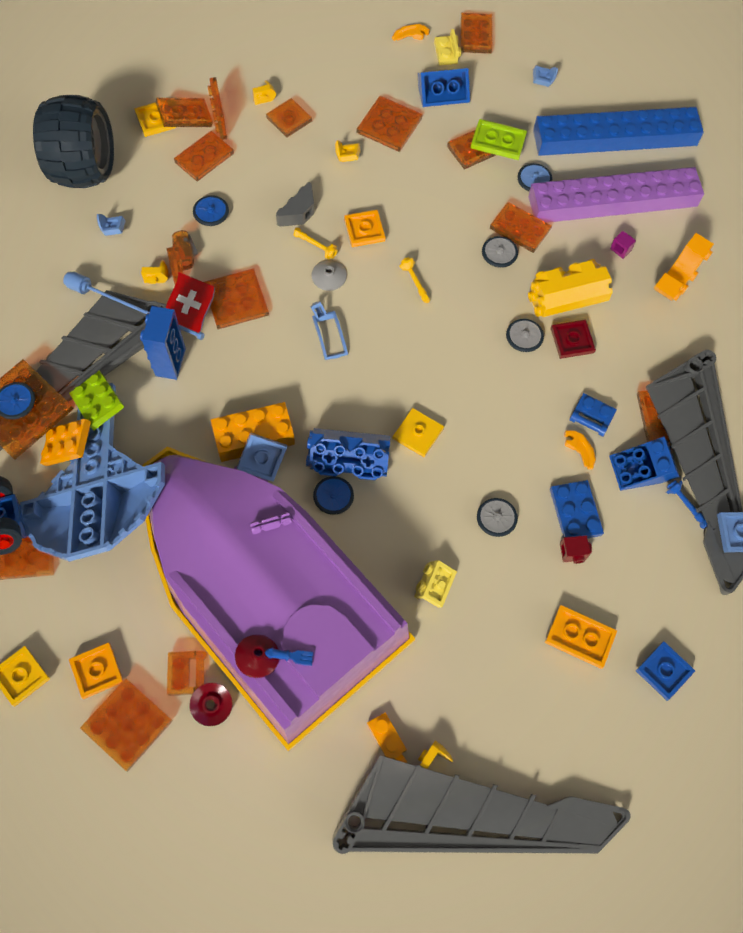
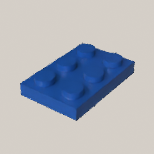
(576, 510)

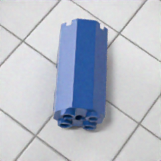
(348, 452)

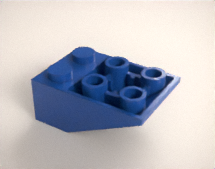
(644, 465)

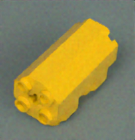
(564, 291)

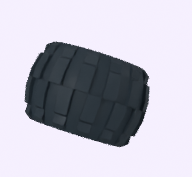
(73, 141)

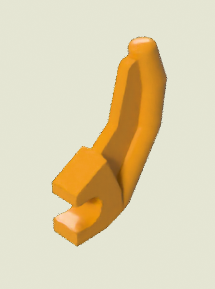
(414, 30)
(581, 445)

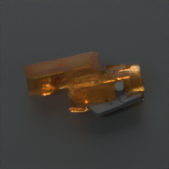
(181, 253)

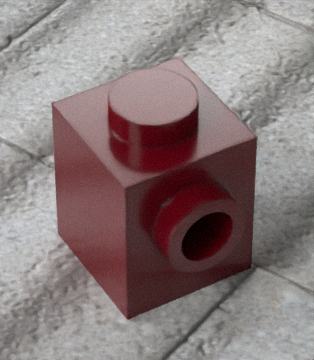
(575, 549)

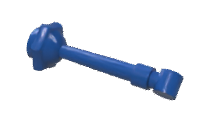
(674, 488)

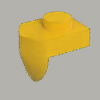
(263, 93)
(347, 152)
(155, 274)
(428, 755)

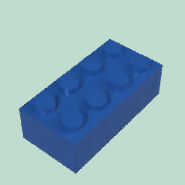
(163, 342)

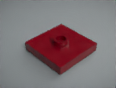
(573, 339)

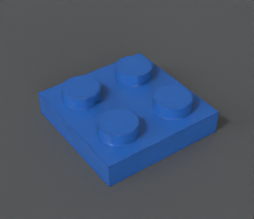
(665, 671)

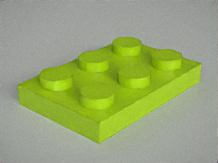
(498, 139)
(96, 400)

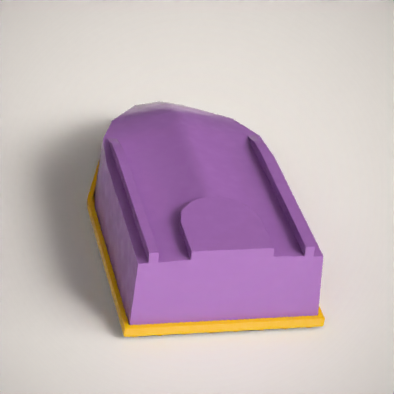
(269, 584)

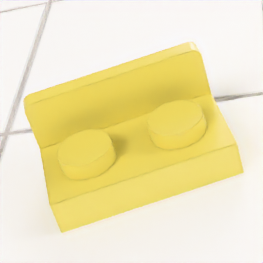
(447, 49)
(435, 583)

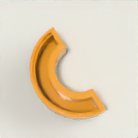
(685, 268)

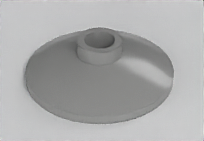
(329, 281)

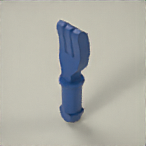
(298, 657)

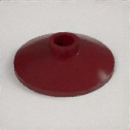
(254, 665)
(221, 709)

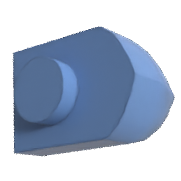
(544, 76)
(111, 225)

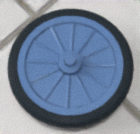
(533, 174)

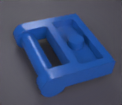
(594, 410)

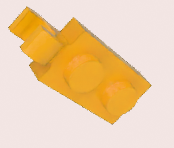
(387, 737)

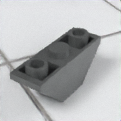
(298, 208)

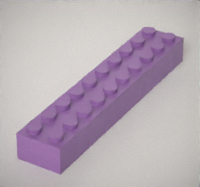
(616, 194)

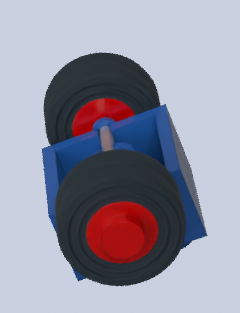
(11, 521)

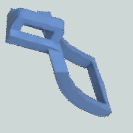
(319, 316)

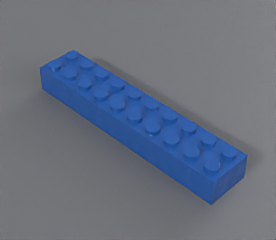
(617, 131)

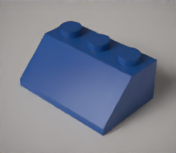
(444, 87)

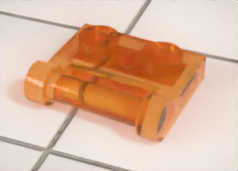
(179, 672)

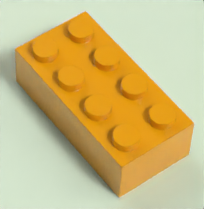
(234, 429)

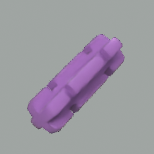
(270, 523)

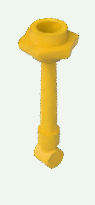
(330, 251)
(407, 264)

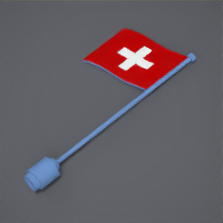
(189, 299)

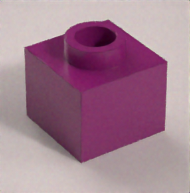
(623, 244)

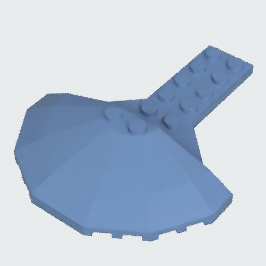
(93, 500)

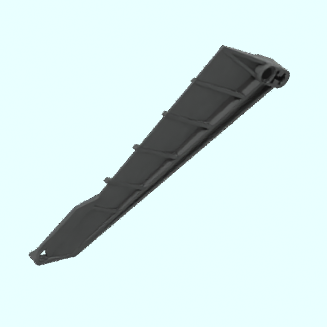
(91, 338)
(684, 424)
(434, 799)

